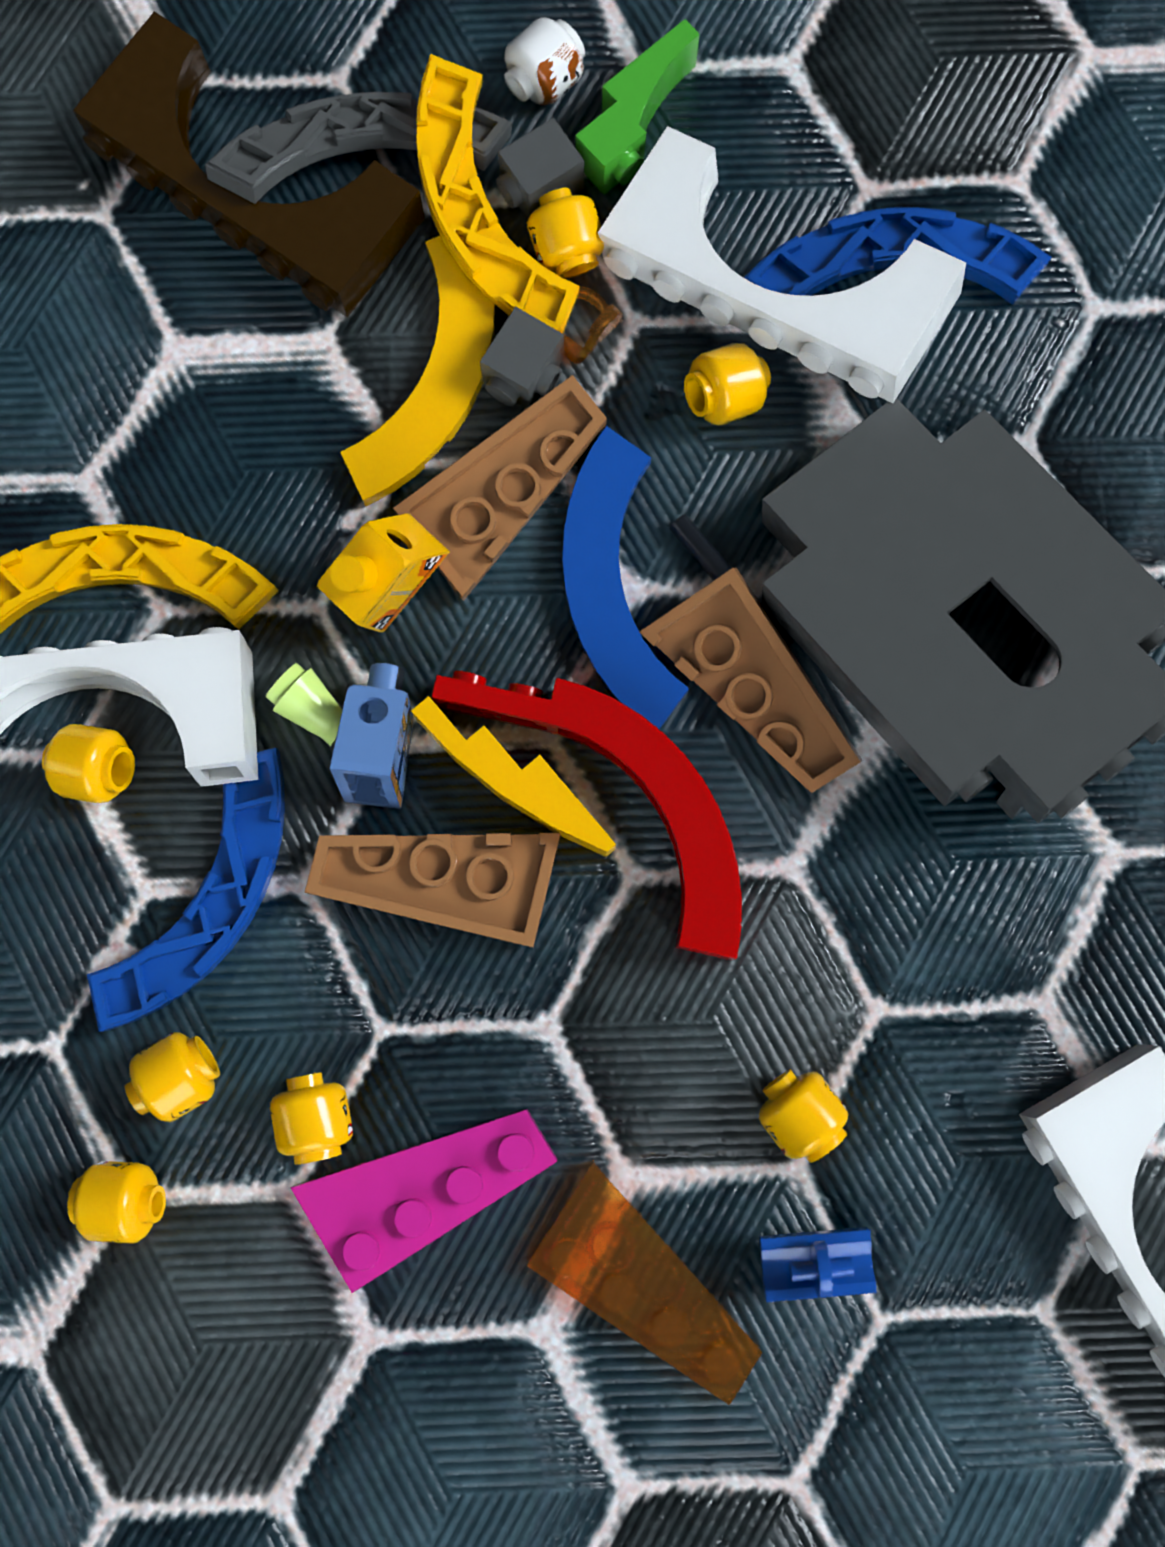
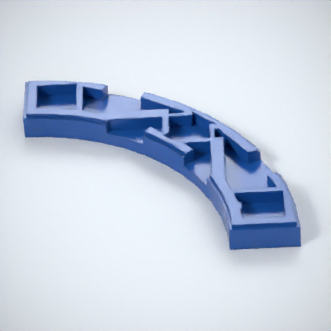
(879, 238)
(595, 584)
(215, 915)

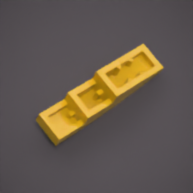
(531, 790)

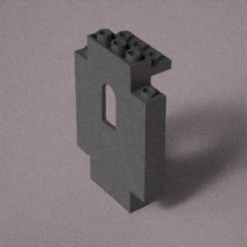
(904, 532)

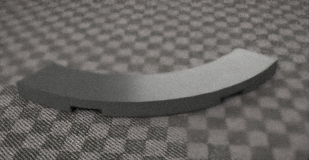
(333, 127)

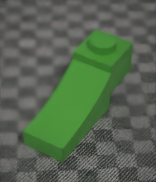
(617, 138)

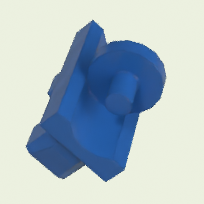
(817, 1264)

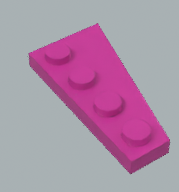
(405, 1200)

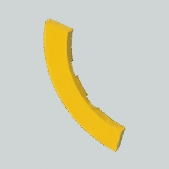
(461, 208)
(442, 395)
(133, 557)

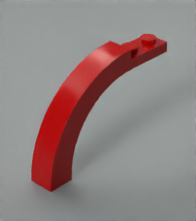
(679, 794)

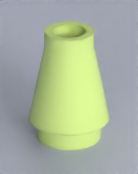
(306, 702)

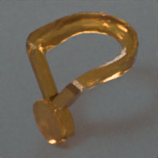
(602, 326)

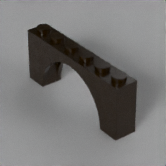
(323, 244)

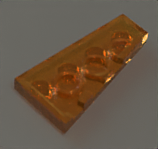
(635, 1281)

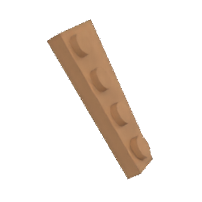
(503, 481)
(744, 664)
(455, 881)

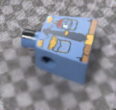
(374, 740)

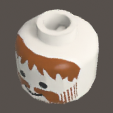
(544, 61)

